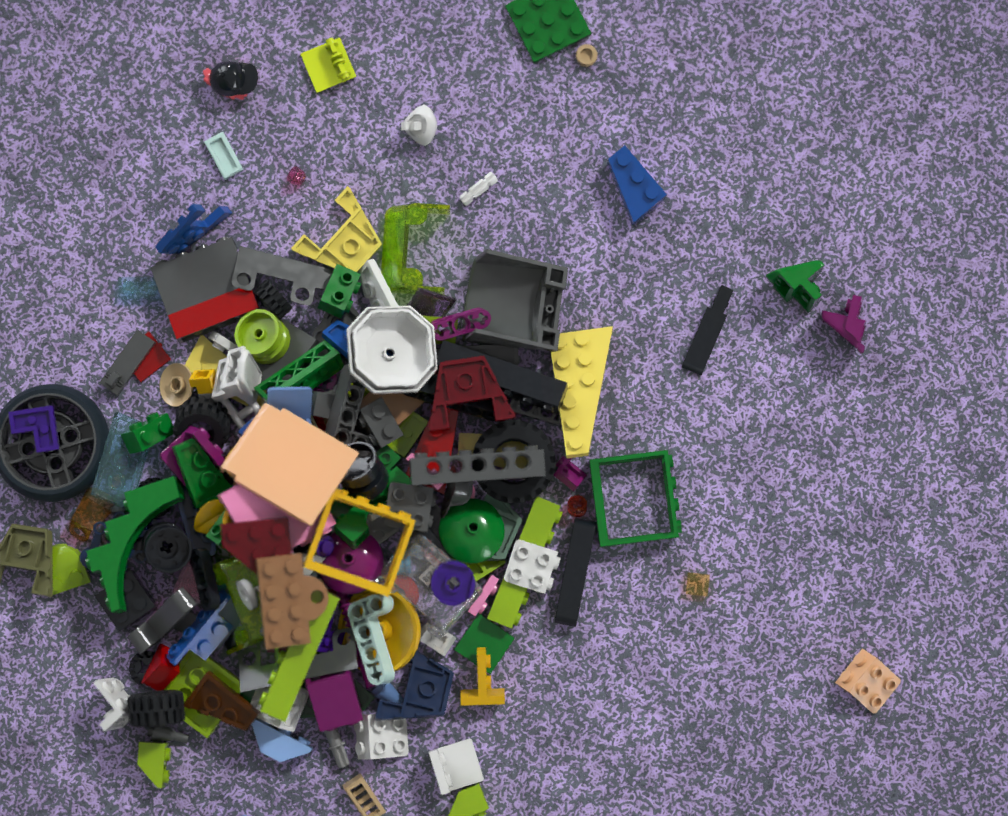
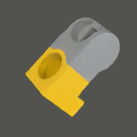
(203, 381)

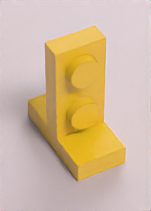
(484, 694)

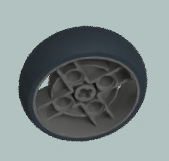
(62, 482)

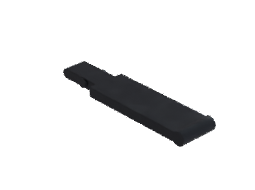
(707, 333)

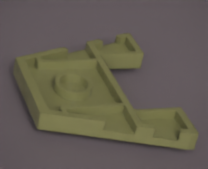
(29, 550)

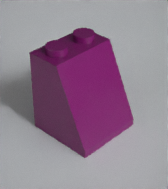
(334, 700)

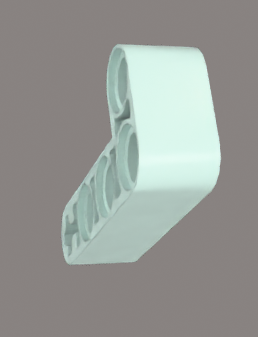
(375, 640)

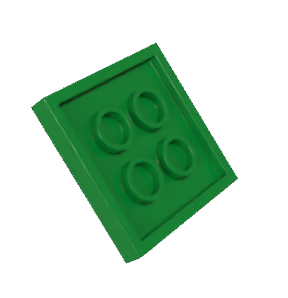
(547, 25)

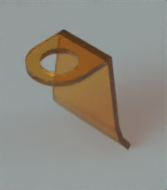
(87, 514)

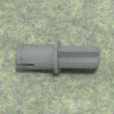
(336, 745)

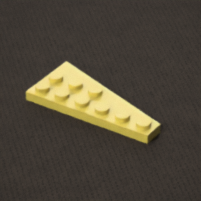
(582, 365)

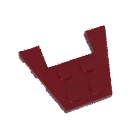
(466, 382)

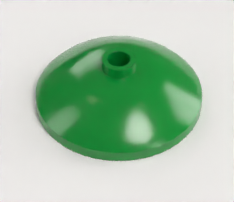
(470, 545)

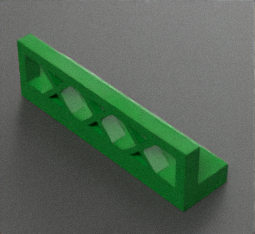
(316, 373)

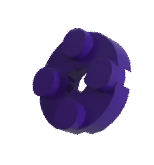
(445, 572)

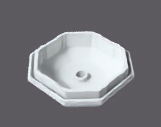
(403, 333)

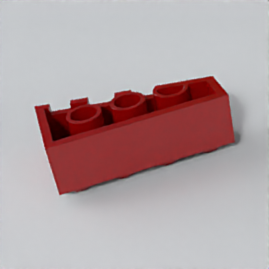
(438, 442)

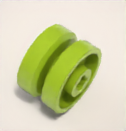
(263, 336)

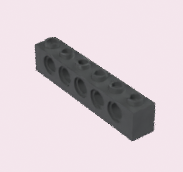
(534, 467)

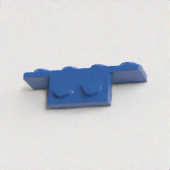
(203, 634)

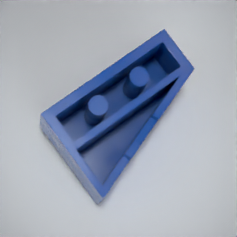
(636, 186)

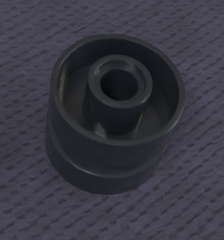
(367, 474)

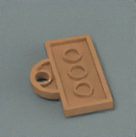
(287, 600)

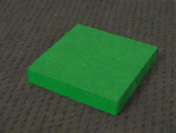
(484, 634)

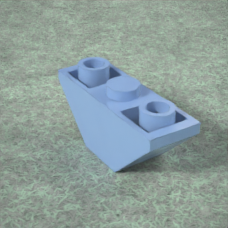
(278, 742)

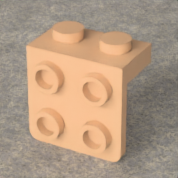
(868, 681)

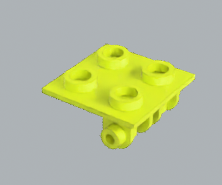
(328, 64)

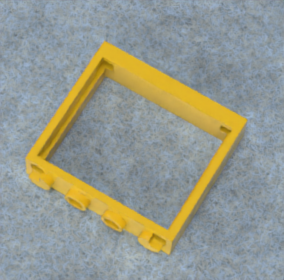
(381, 510)

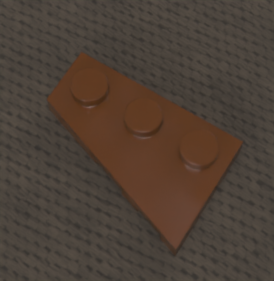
(222, 702)

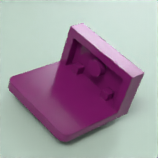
(202, 438)

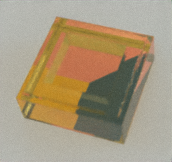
(697, 584)

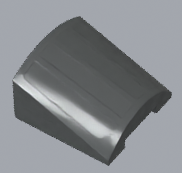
(521, 299)

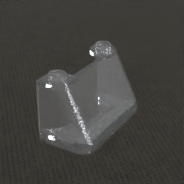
(414, 585)

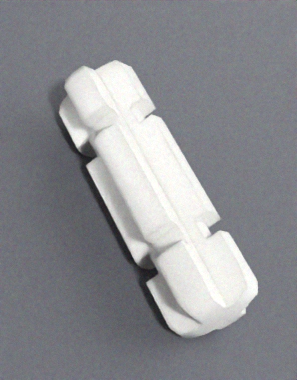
(478, 188)

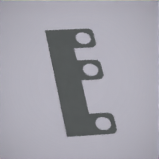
(300, 273)
(340, 659)

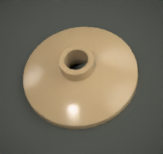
(175, 384)

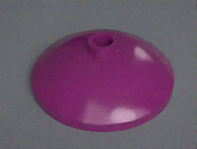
(366, 563)

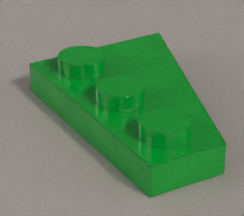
(199, 473)

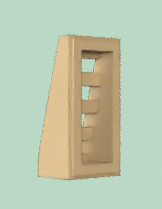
(352, 783)

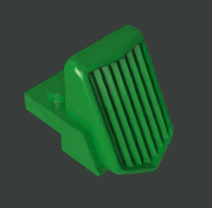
(797, 283)

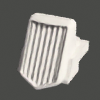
(237, 376)

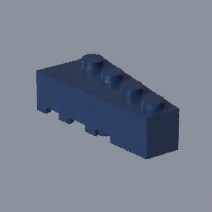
(188, 515)

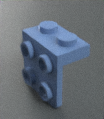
(294, 399)

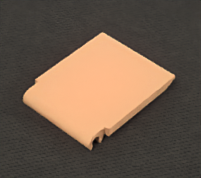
(289, 463)

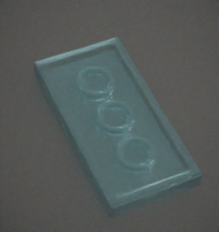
(118, 469)

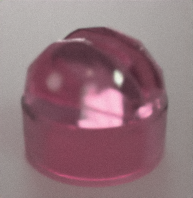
(296, 176)

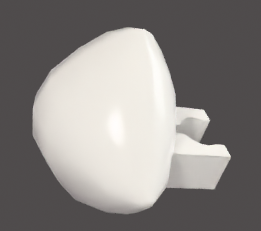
(421, 125)

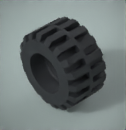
(204, 411)
(156, 708)

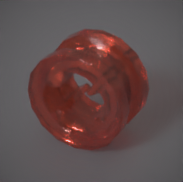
(574, 501)

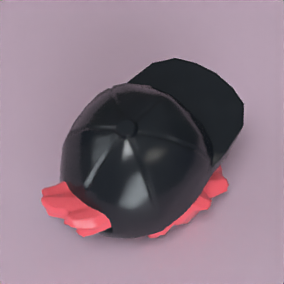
(232, 79)

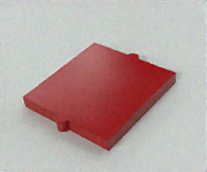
(155, 359)

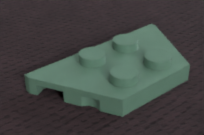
(511, 524)

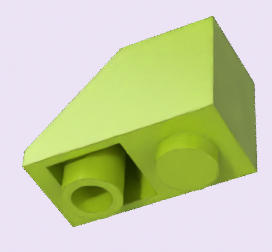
(153, 761)
(470, 802)

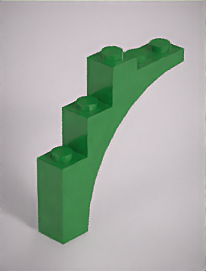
(122, 532)

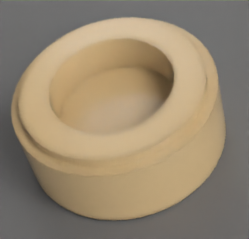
(586, 55)

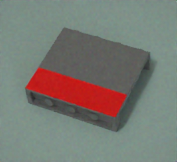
(200, 289)

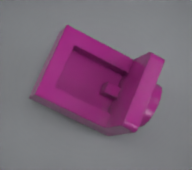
(569, 473)

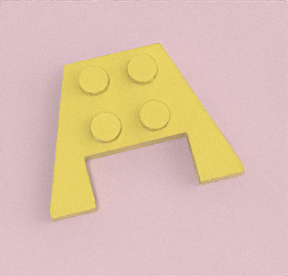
(350, 245)

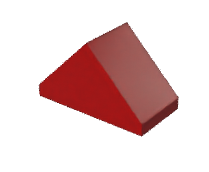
(160, 671)

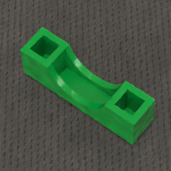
(353, 526)

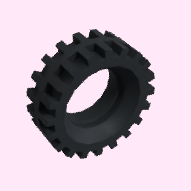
(529, 435)

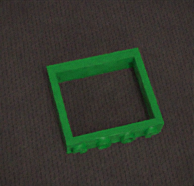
(669, 485)

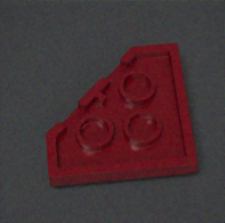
(256, 539)

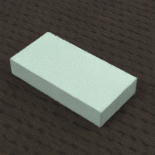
(223, 155)

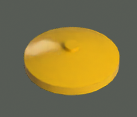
(399, 628)

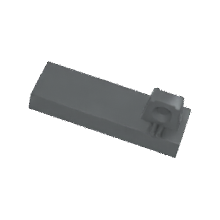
(127, 362)

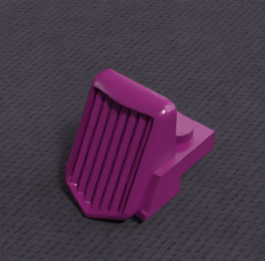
(848, 326)

